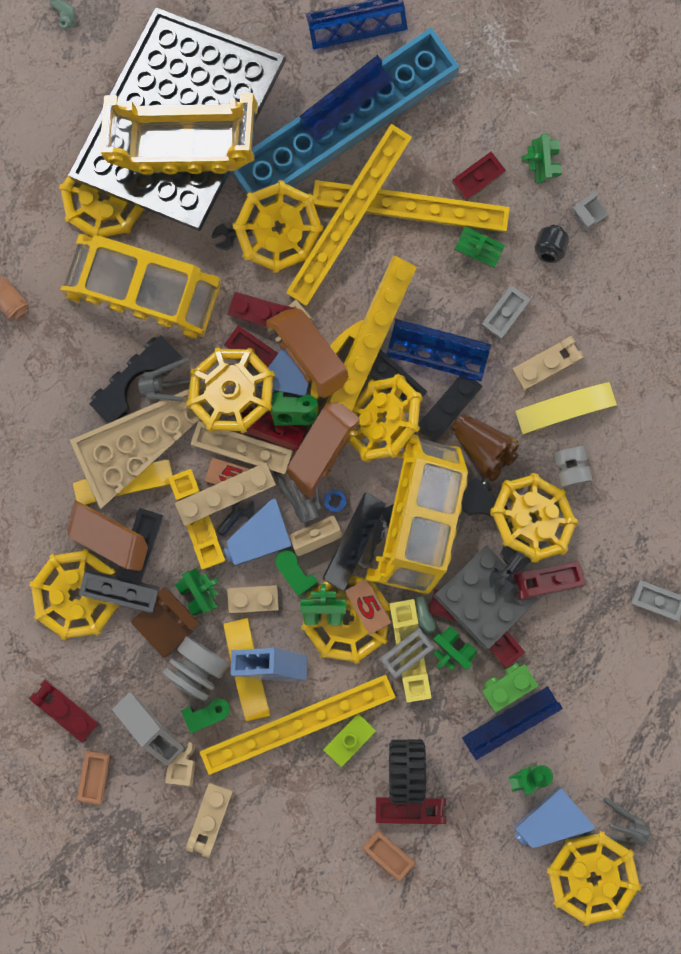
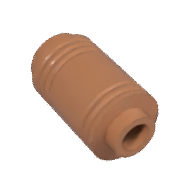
(11, 301)

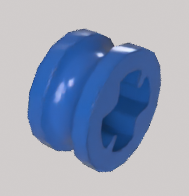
(327, 498)

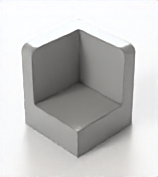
(589, 212)

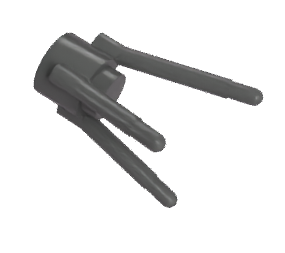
(151, 385)
(305, 508)
(633, 833)

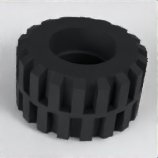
(407, 771)

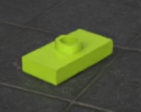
(349, 740)

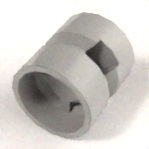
(574, 475)

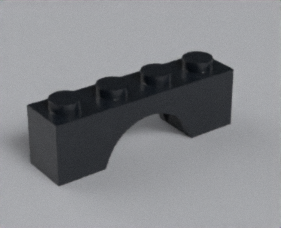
(112, 401)
(479, 500)

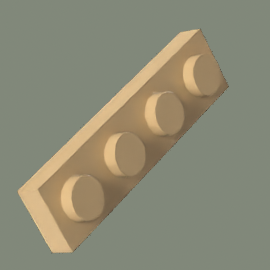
(242, 448)
(225, 494)

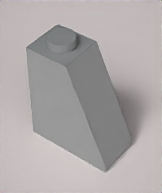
(147, 729)

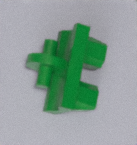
(540, 158)
(479, 247)
(202, 590)
(323, 603)
(445, 641)
(531, 778)

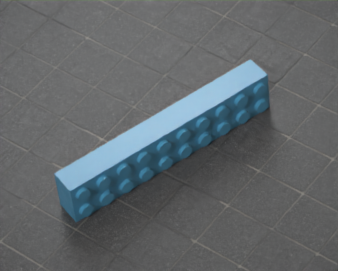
(293, 156)

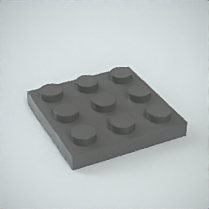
(476, 605)

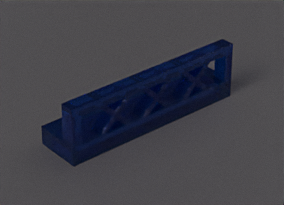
(353, 13)
(345, 99)
(439, 345)
(511, 723)

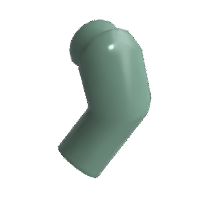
(67, 13)
(426, 621)

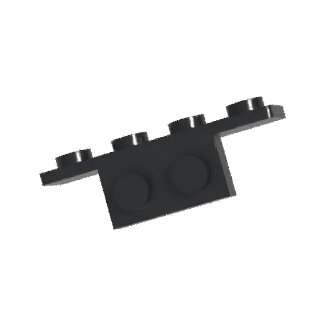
(358, 542)

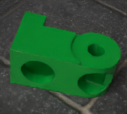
(294, 409)
(288, 565)
(214, 712)

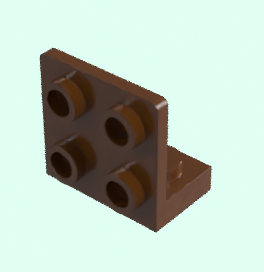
(167, 624)

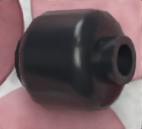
(551, 244)

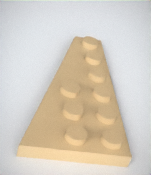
(125, 447)

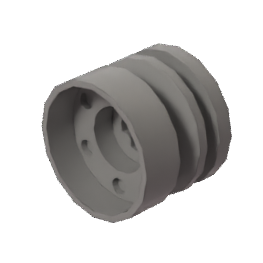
(195, 669)

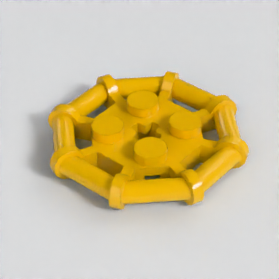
(97, 210)
(290, 233)
(230, 403)
(396, 429)
(543, 508)
(60, 596)
(347, 633)
(586, 891)

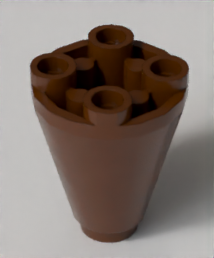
(485, 446)

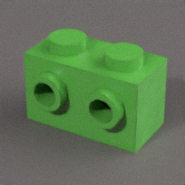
(509, 687)

